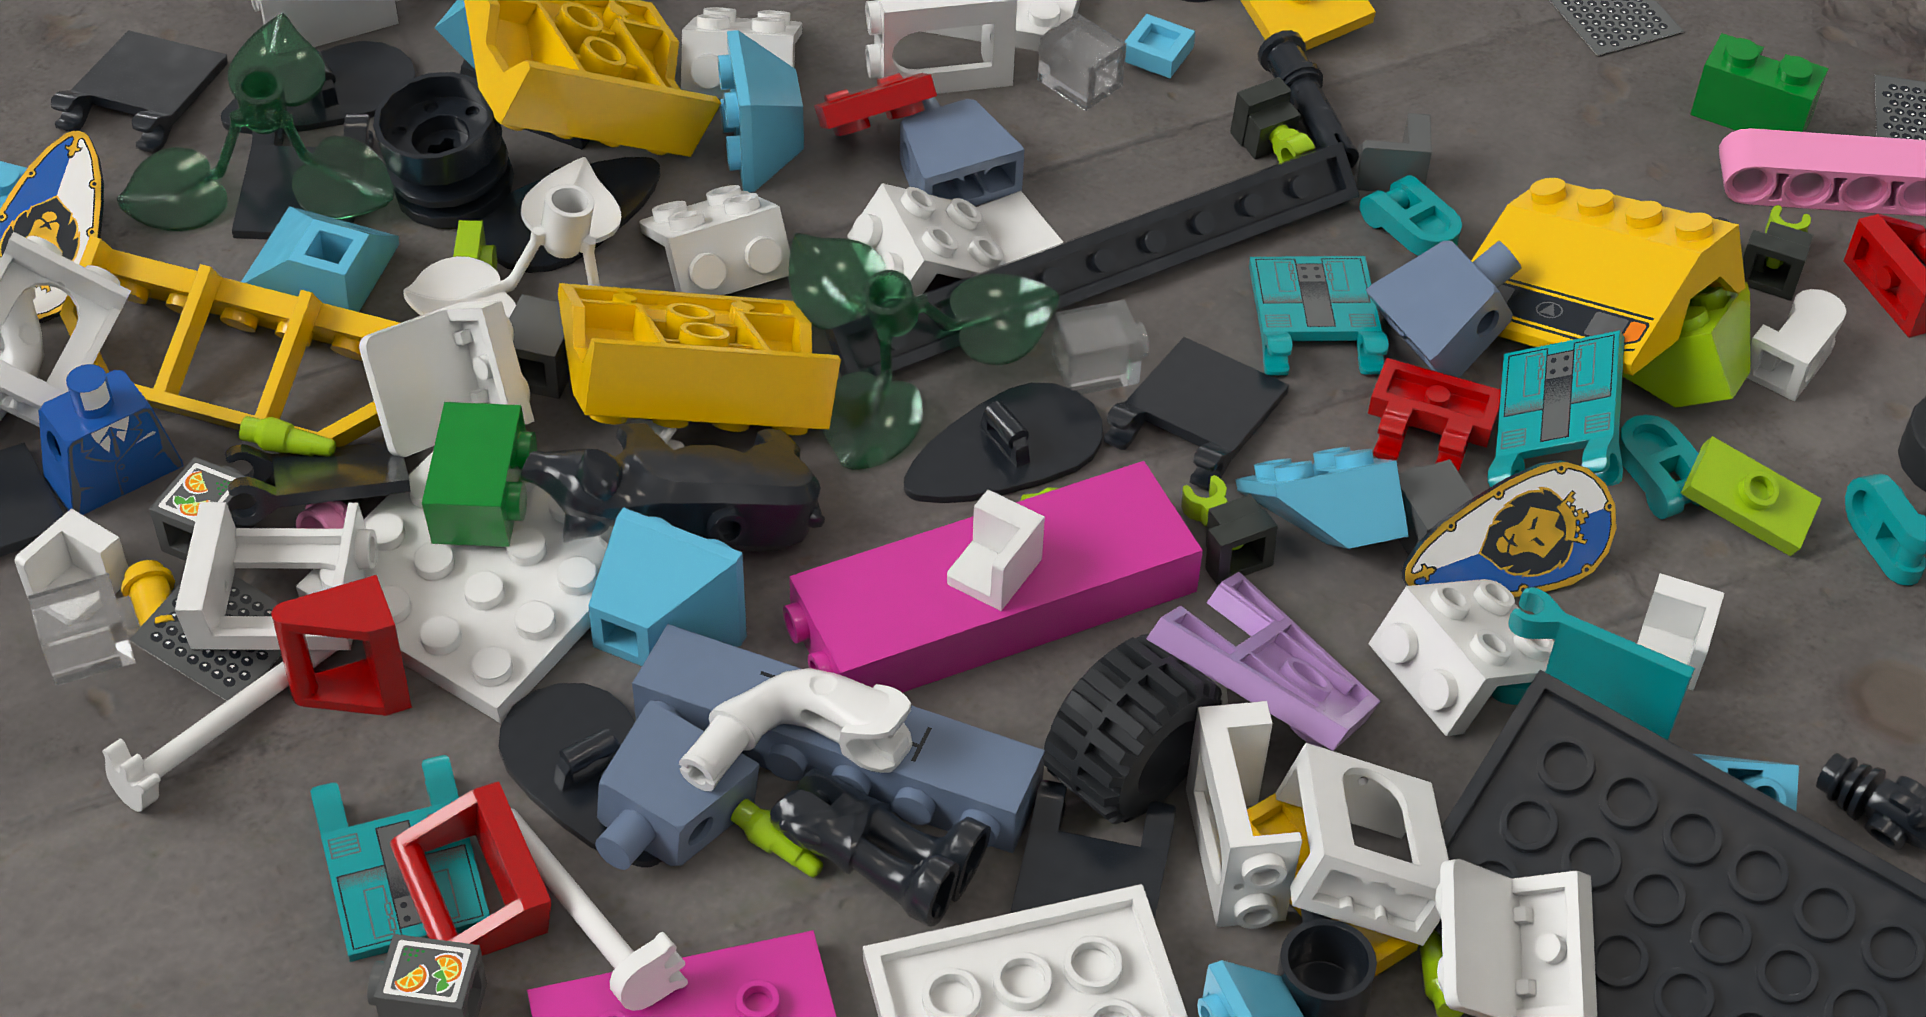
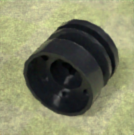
(443, 150)

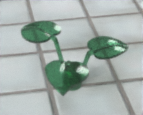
(266, 75)
(877, 418)

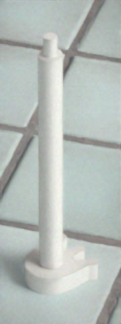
(138, 779)
(639, 975)

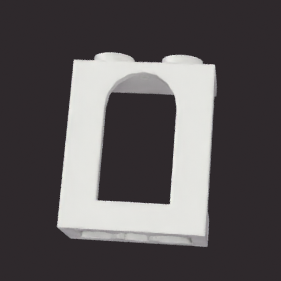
(895, 19)
(98, 303)
(221, 547)
(1243, 872)
(1352, 880)

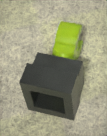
(1268, 122)
(1778, 256)
(1238, 531)

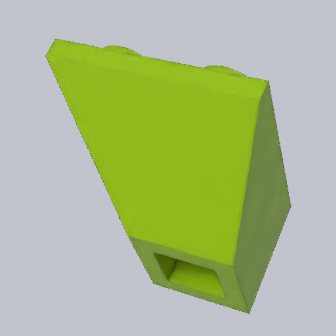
(1710, 354)

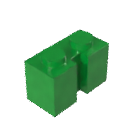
(1754, 91)
(476, 474)

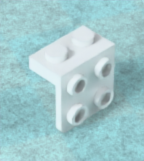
(707, 38)
(926, 235)
(721, 242)
(438, 358)
(1456, 647)
(1516, 943)

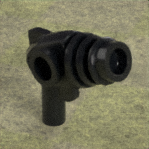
(1892, 808)

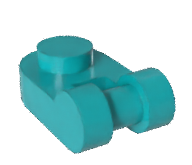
(1412, 215)
(1649, 452)
(1888, 527)

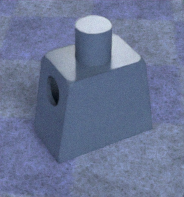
(960, 153)
(1447, 303)
(653, 805)

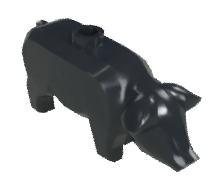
(740, 498)

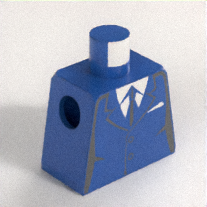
(101, 440)

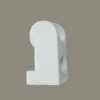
(1793, 356)

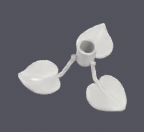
(565, 214)

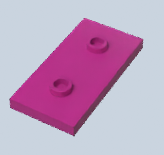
(745, 980)

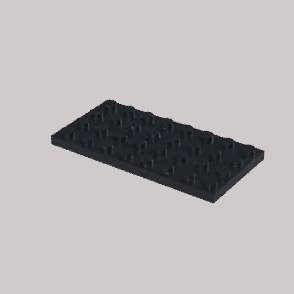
(1696, 879)

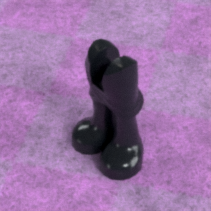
(909, 865)

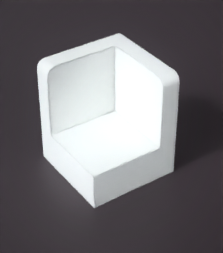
(1002, 552)
(71, 553)
(1681, 621)

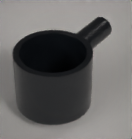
(1327, 967)

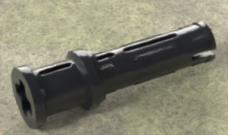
(1285, 58)

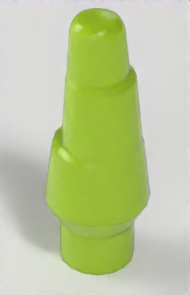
(282, 437)
(762, 834)
(1430, 956)

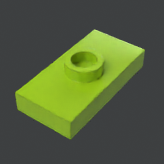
(1751, 496)

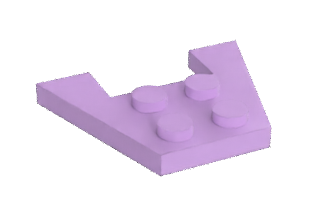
(1273, 665)

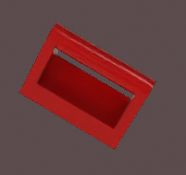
(1886, 266)
(349, 612)
(489, 818)

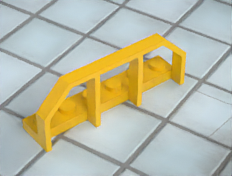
(242, 307)

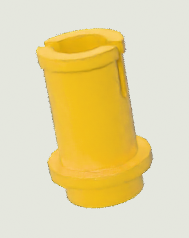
(148, 587)

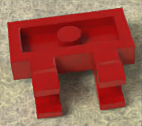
(893, 95)
(1432, 402)

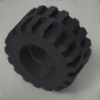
(1128, 729)

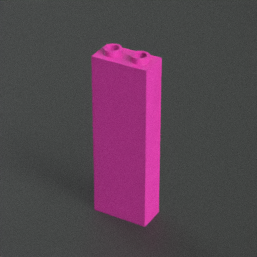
(898, 624)

